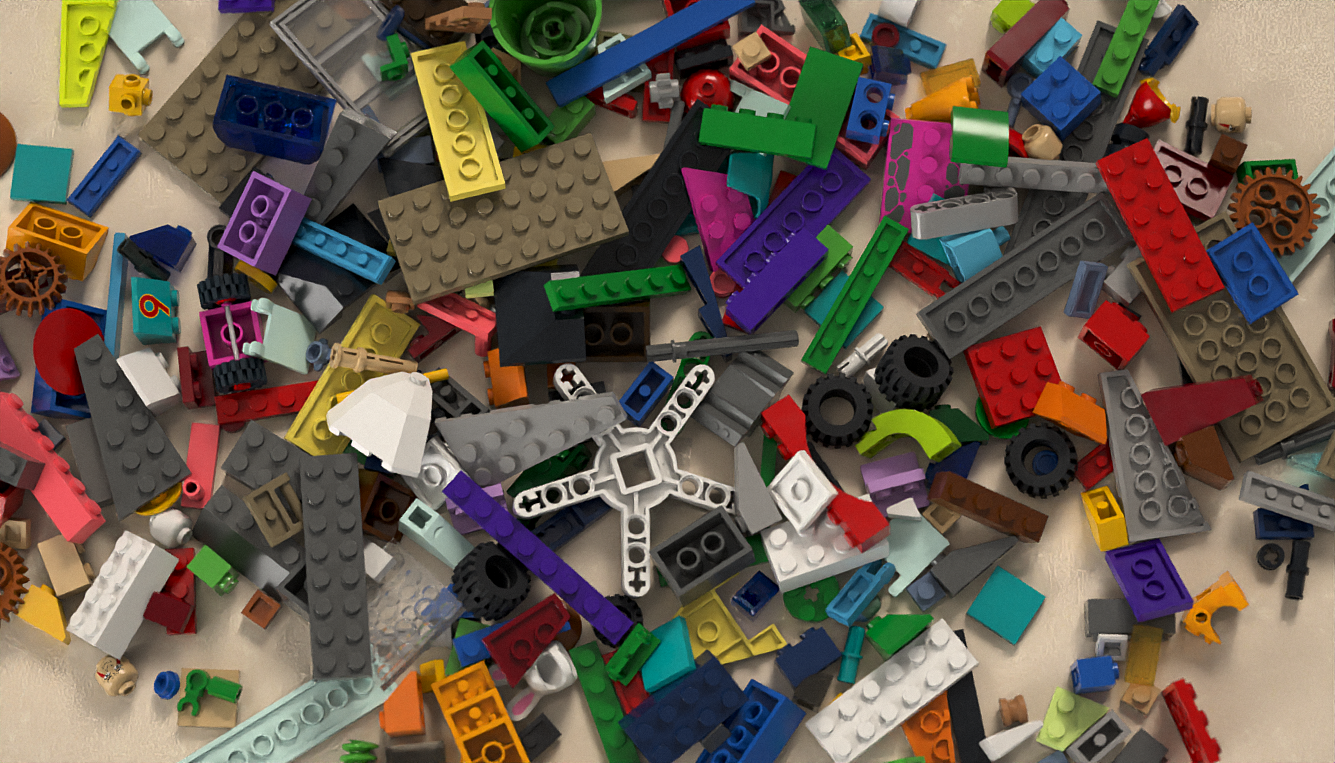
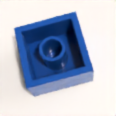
(1061, 98)

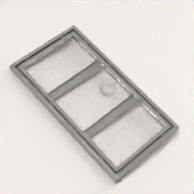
(344, 55)

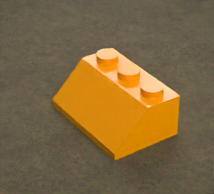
(70, 237)

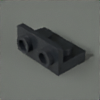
(708, 55)

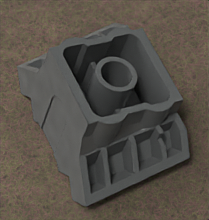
(741, 394)

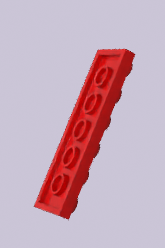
(1159, 225)

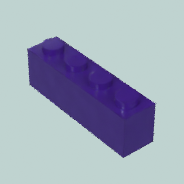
(776, 281)

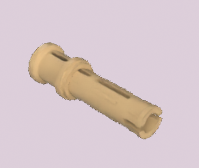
(360, 360)

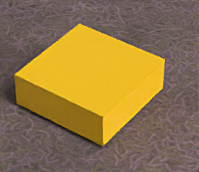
(430, 673)

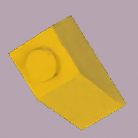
(1105, 518)
(45, 612)

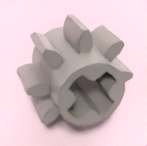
(664, 90)

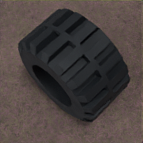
(902, 385)
(837, 387)
(1036, 437)
(477, 591)

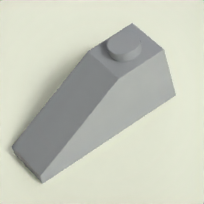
(752, 499)

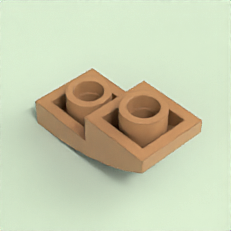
(399, 301)

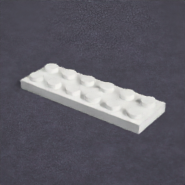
(892, 693)

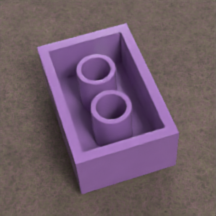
(264, 223)

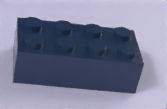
(683, 711)

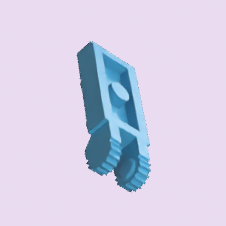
(860, 592)

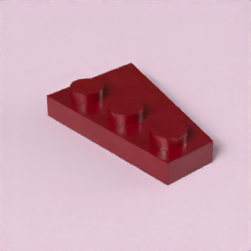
(525, 637)

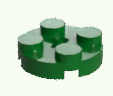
(807, 609)

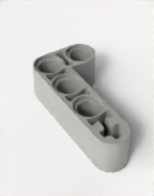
(965, 214)

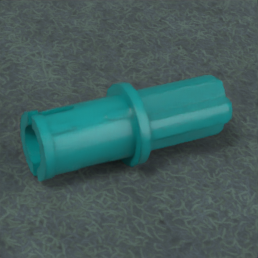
(851, 655)

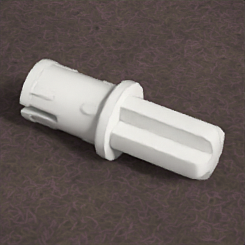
(863, 355)

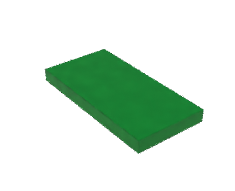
(824, 96)

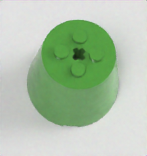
(526, 27)

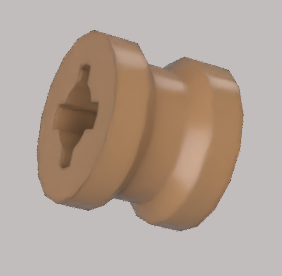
(1013, 710)

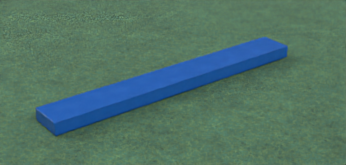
(642, 48)

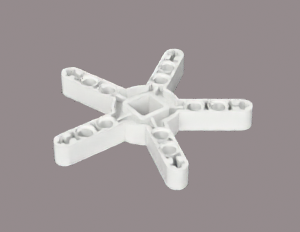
(607, 481)

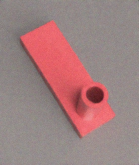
(466, 316)
(202, 463)

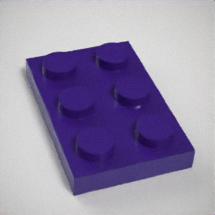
(1149, 580)

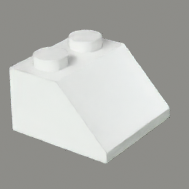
(151, 380)

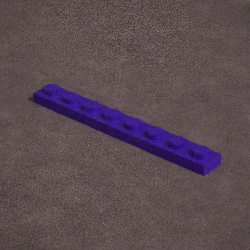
(537, 557)

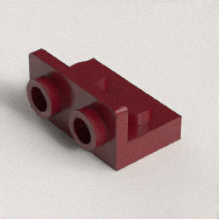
(195, 379)

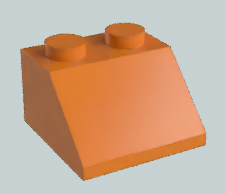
(508, 383)
(1072, 412)
(404, 709)

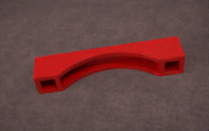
(859, 518)

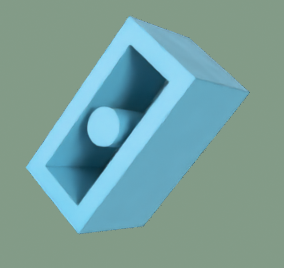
(1058, 41)

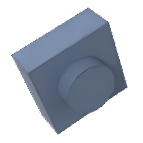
(925, 592)

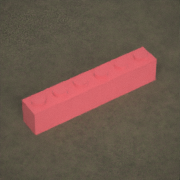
(56, 489)

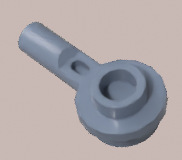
(1015, 86)

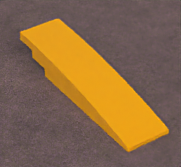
(478, 717)

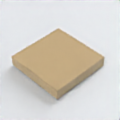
(214, 711)

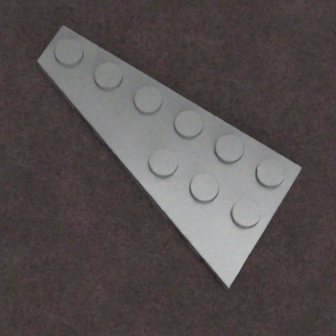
(518, 437)
(1145, 472)

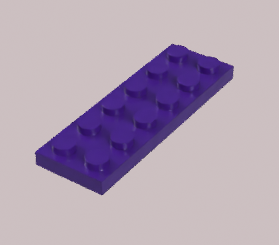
(808, 202)

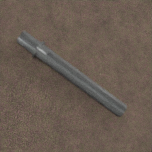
(721, 346)
(1296, 443)

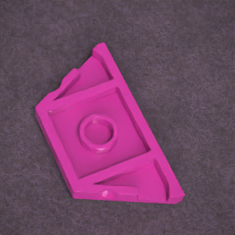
(719, 211)

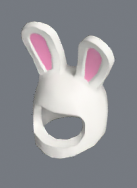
(547, 675)

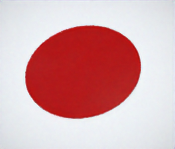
(55, 345)

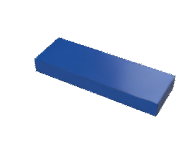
(104, 176)

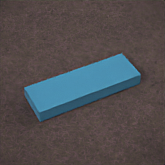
(915, 45)

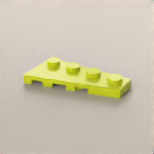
(83, 44)

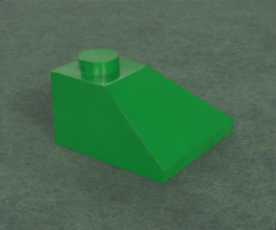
(895, 632)

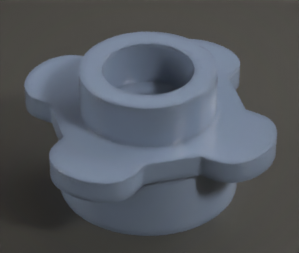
(318, 354)

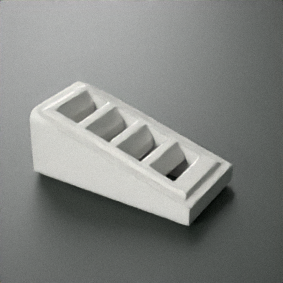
(1003, 742)

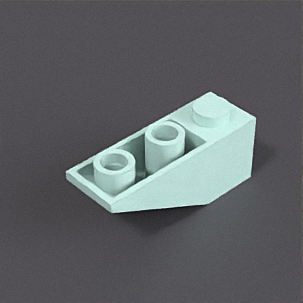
(434, 534)

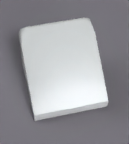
(904, 510)
(1112, 645)

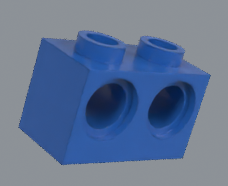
(863, 110)

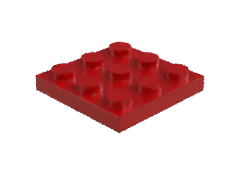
(1011, 374)
(1191, 722)

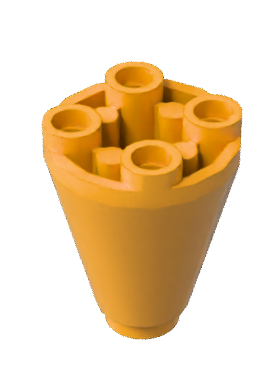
(939, 104)

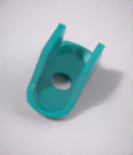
(750, 175)

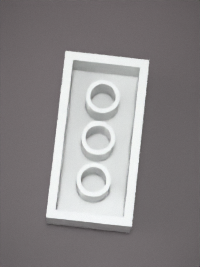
(814, 554)
(121, 593)

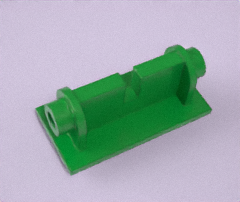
(632, 655)

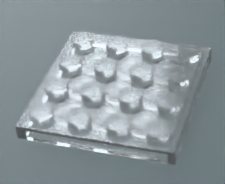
(406, 614)

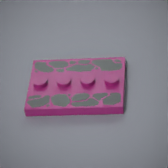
(917, 168)

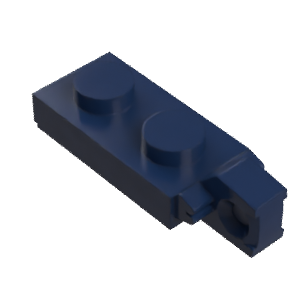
(1168, 41)

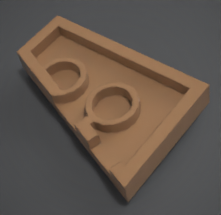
(462, 19)

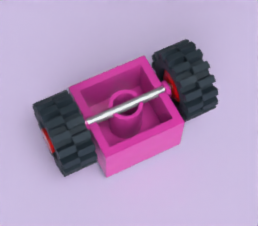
(226, 328)

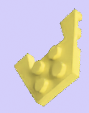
(715, 629)

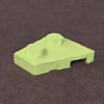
(1068, 719)

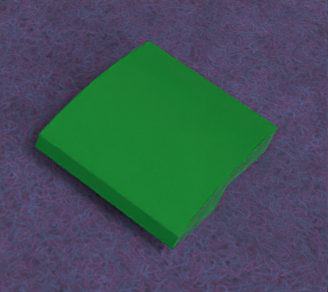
(979, 136)

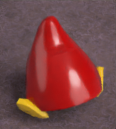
(1150, 106)

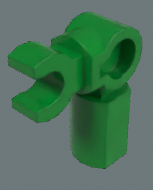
(199, 681)

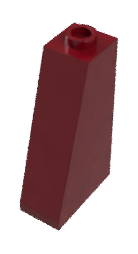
(1010, 50)
(1197, 405)

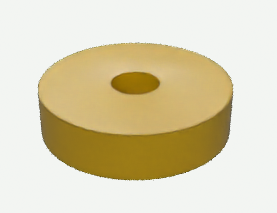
(256, 277)

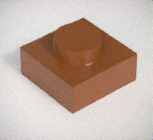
(261, 609)

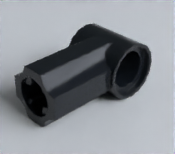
(218, 260)

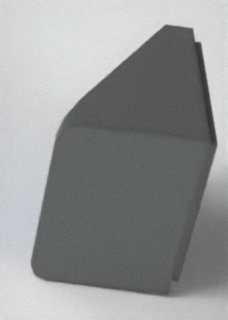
(715, 738)

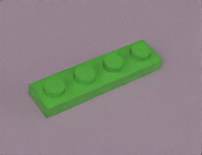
(1124, 46)

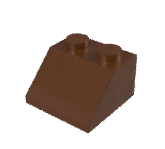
(1203, 458)
(382, 505)

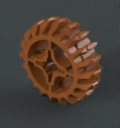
(49, 269)

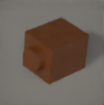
(1227, 154)

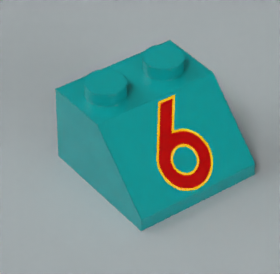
(155, 311)

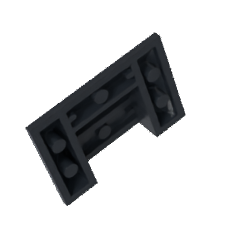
(326, 289)
(528, 326)

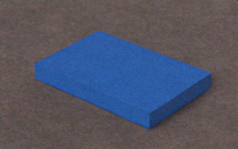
(1251, 273)

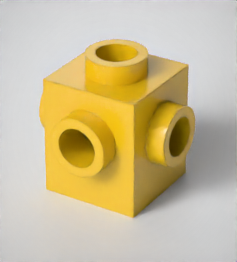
(129, 94)

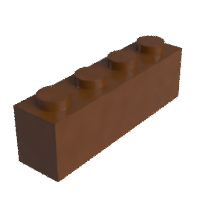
(987, 507)

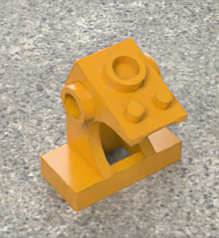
(1221, 593)

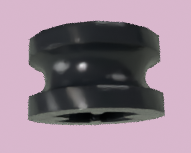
(1274, 548)

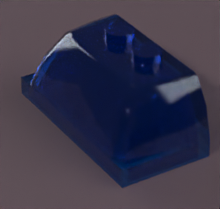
(273, 120)

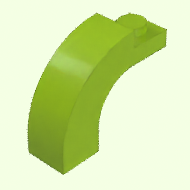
(931, 433)

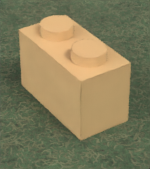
(66, 566)

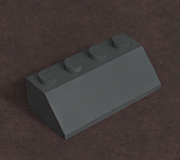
(236, 537)

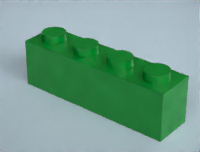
(502, 96)
(758, 133)

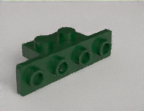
(547, 472)

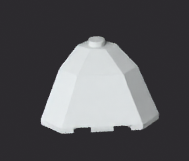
(387, 419)

